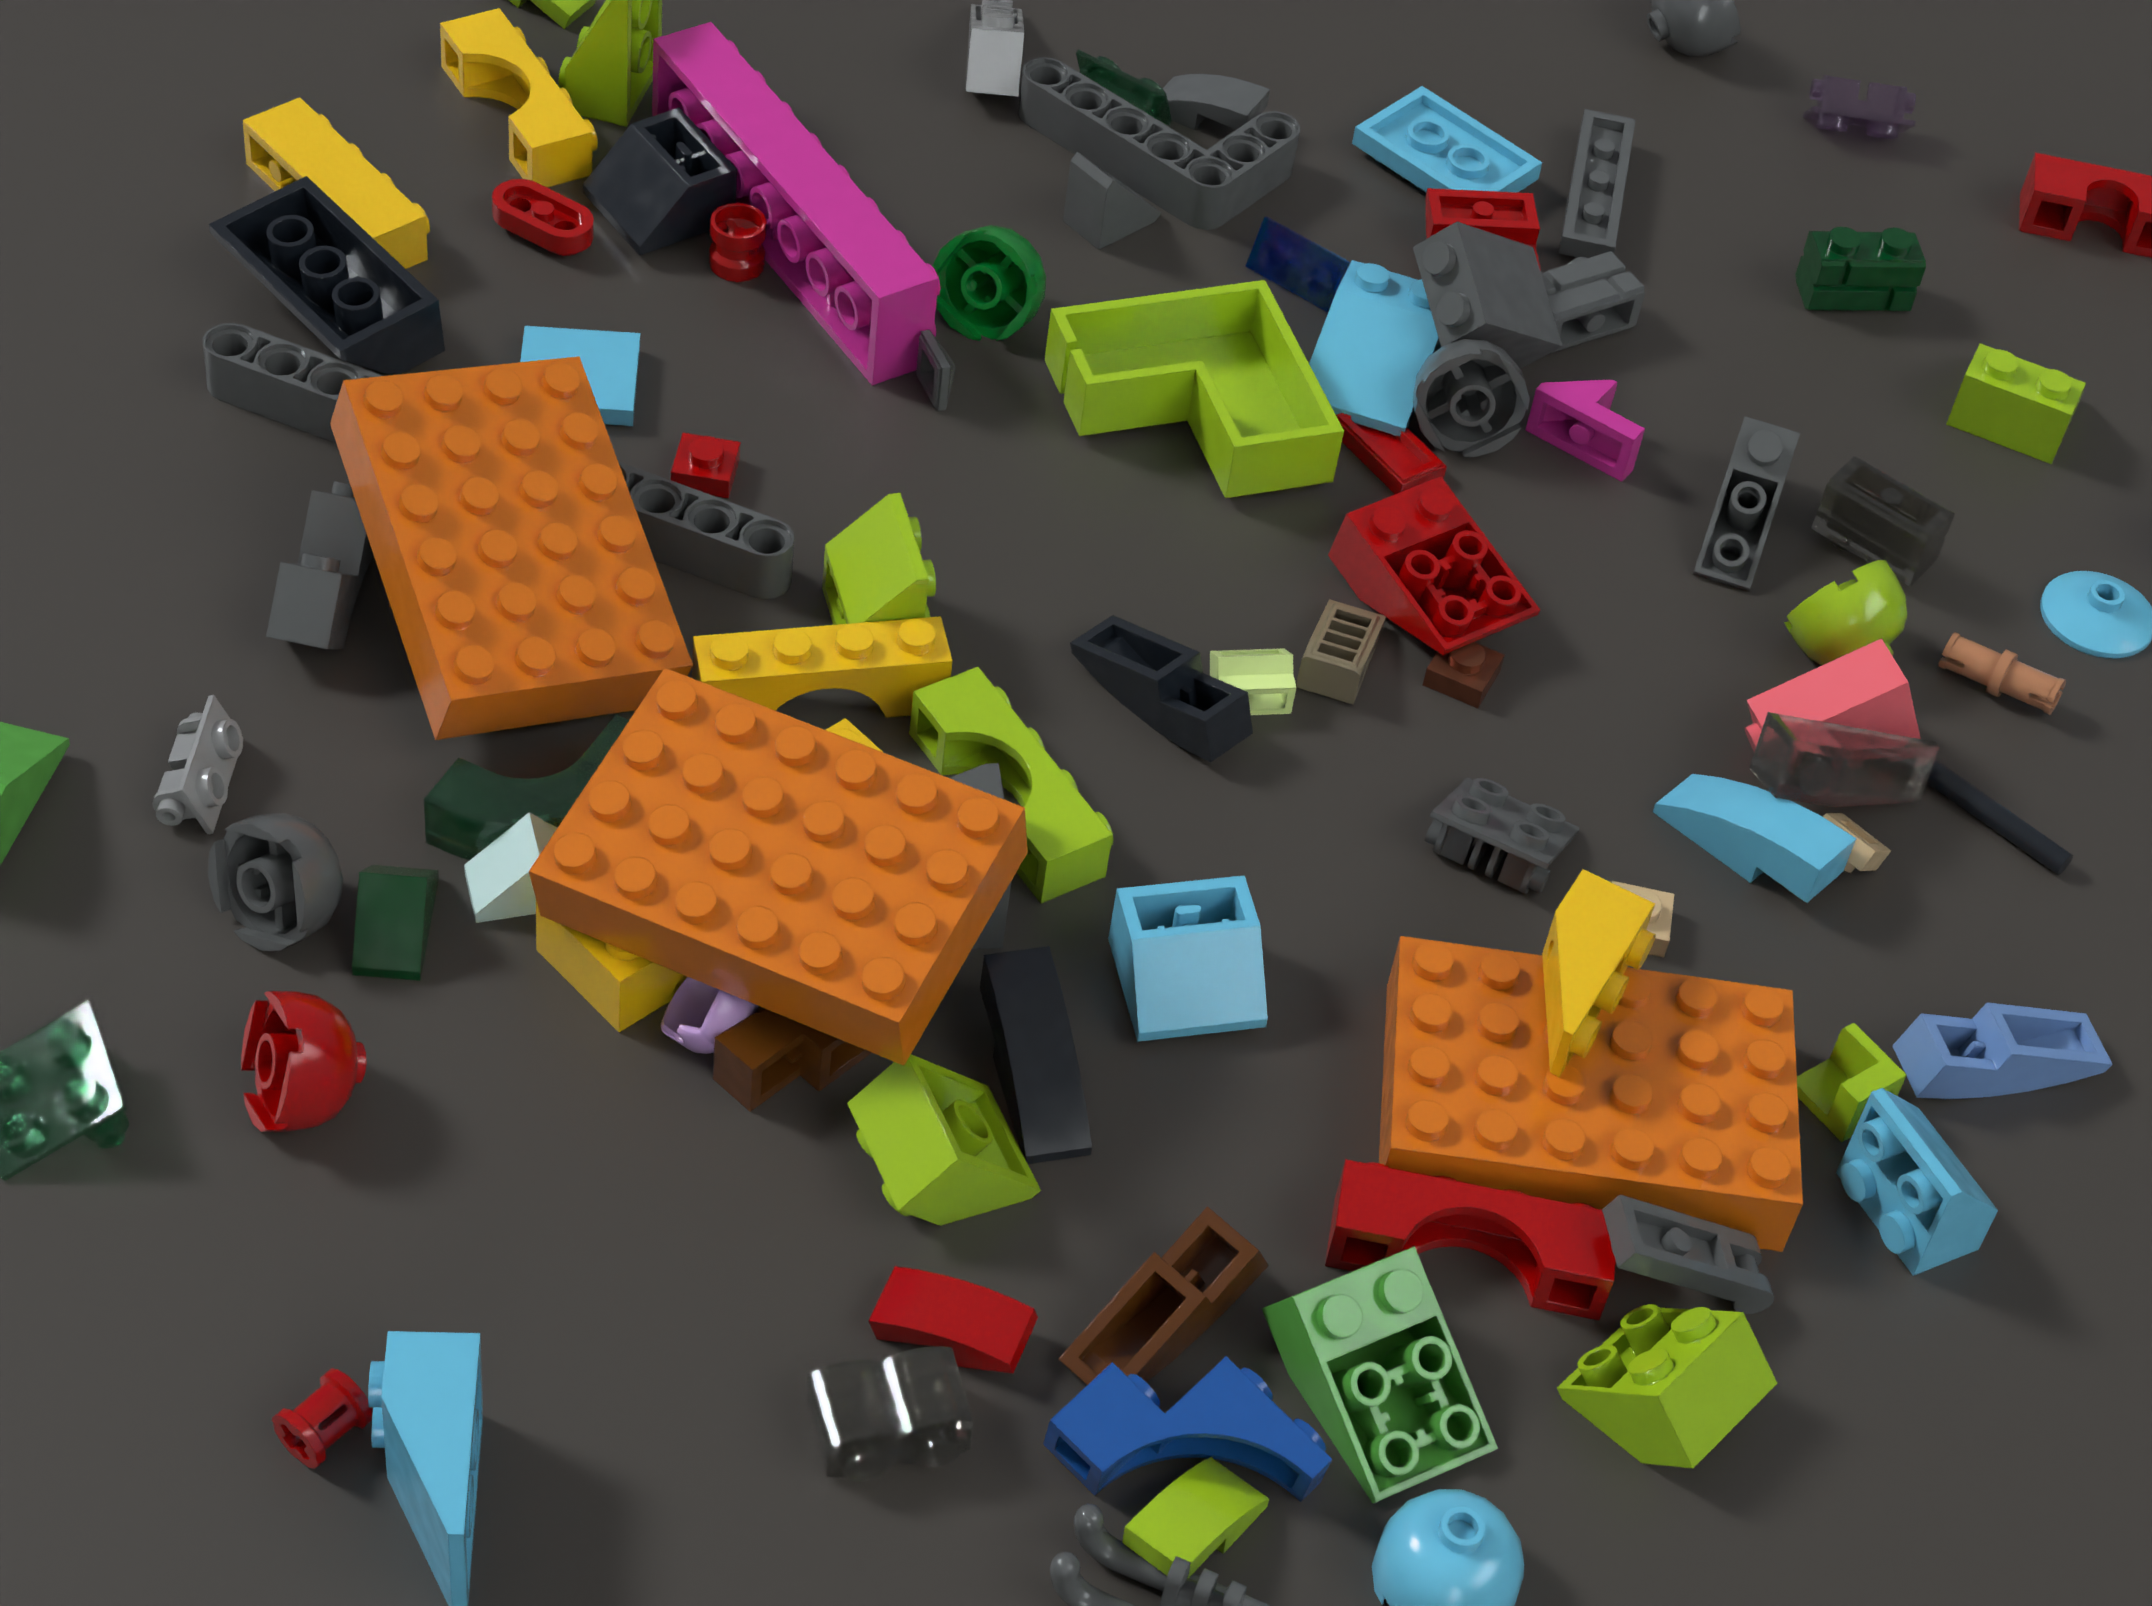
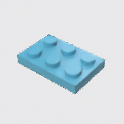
(1444, 147)

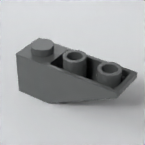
(1746, 503)

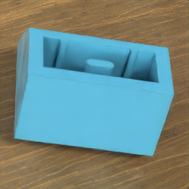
(1189, 957)
(1913, 1185)

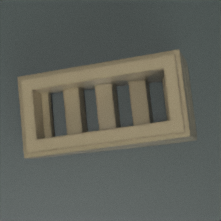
(1340, 651)

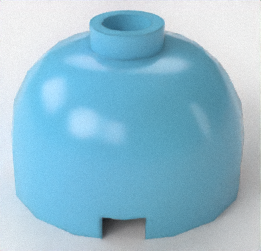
(1448, 1553)

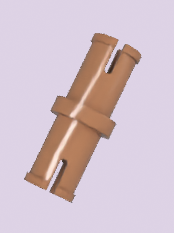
(2002, 673)

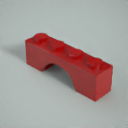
(1549, 1245)

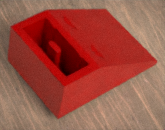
(1429, 568)

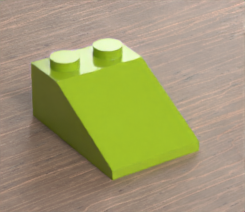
(613, 60)

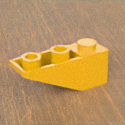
(1586, 952)

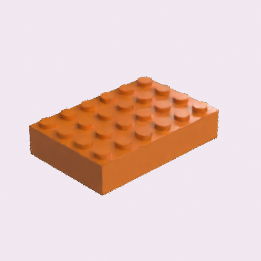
(507, 544)
(782, 864)
(1671, 1106)

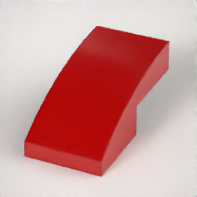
(944, 1311)

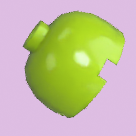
(1850, 614)

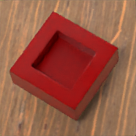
(706, 464)

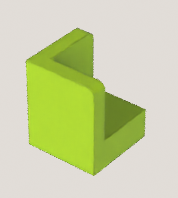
(1842, 1084)

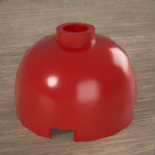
(301, 1061)

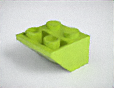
(877, 567)
(1671, 1382)

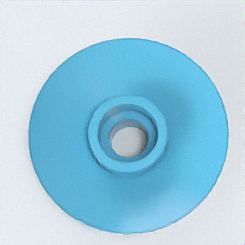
(2097, 614)

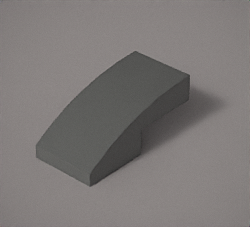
(1215, 97)

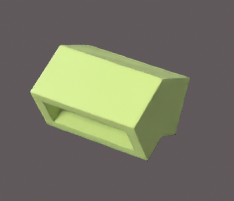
(1260, 672)

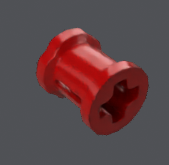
(322, 1418)

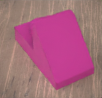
(1580, 422)

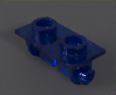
(1297, 263)

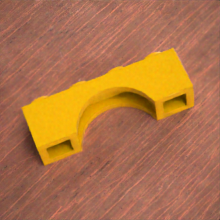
(494, 62)
(868, 657)

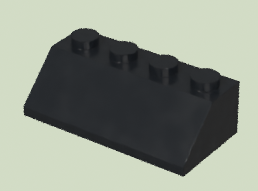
(335, 278)

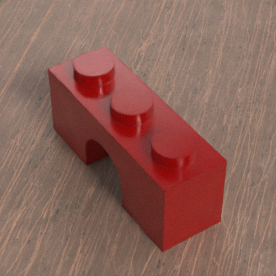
(2070, 191)

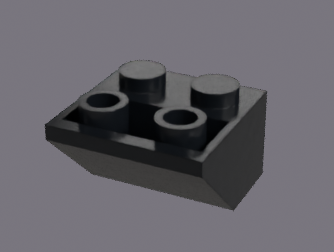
(661, 182)

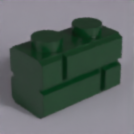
(1860, 270)

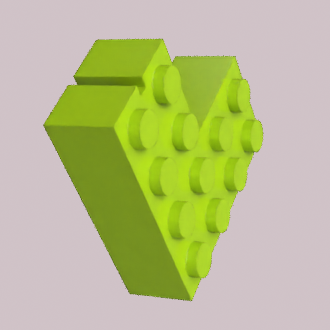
(1207, 360)

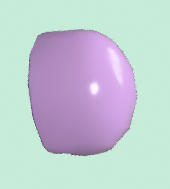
(701, 1014)

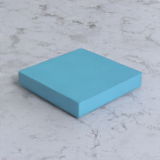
(607, 358)

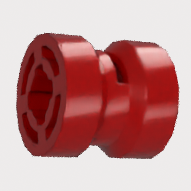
(737, 242)

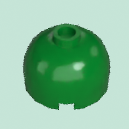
(989, 282)

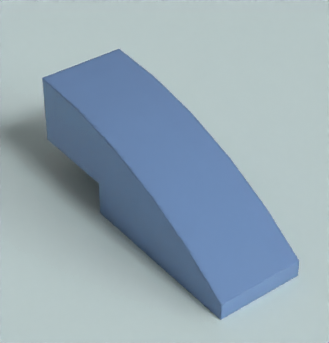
(1999, 1052)

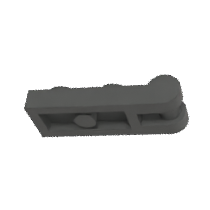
(1688, 1252)

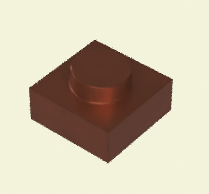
(1464, 673)

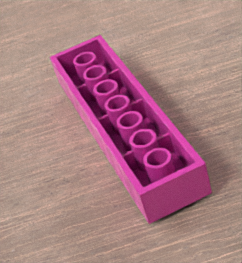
(820, 228)

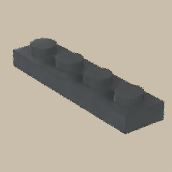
(1597, 185)

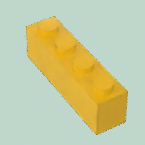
(299, 143)

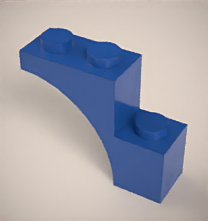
(1225, 1416)

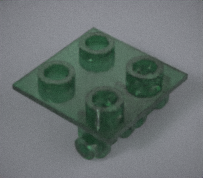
(57, 1090)

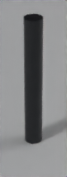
(1999, 818)

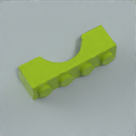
(972, 724)

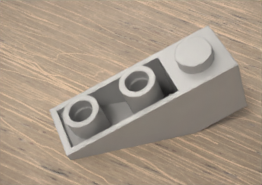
(995, 48)

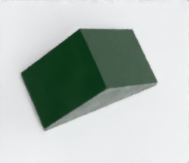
(393, 921)

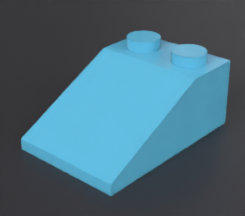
(1375, 346)
(431, 1430)

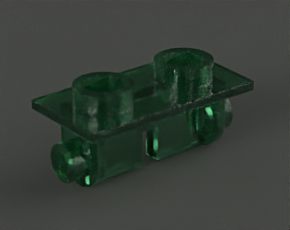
(1141, 93)

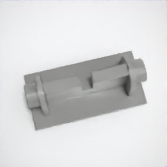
(201, 766)

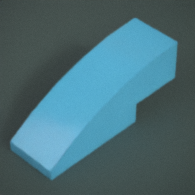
(1758, 833)

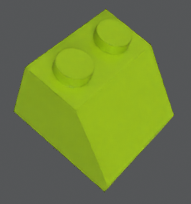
(2015, 403)
(940, 1143)

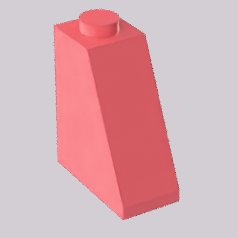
(1852, 691)

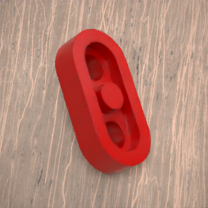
(543, 216)

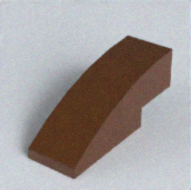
(772, 1051)
(1168, 1302)

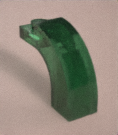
(477, 805)

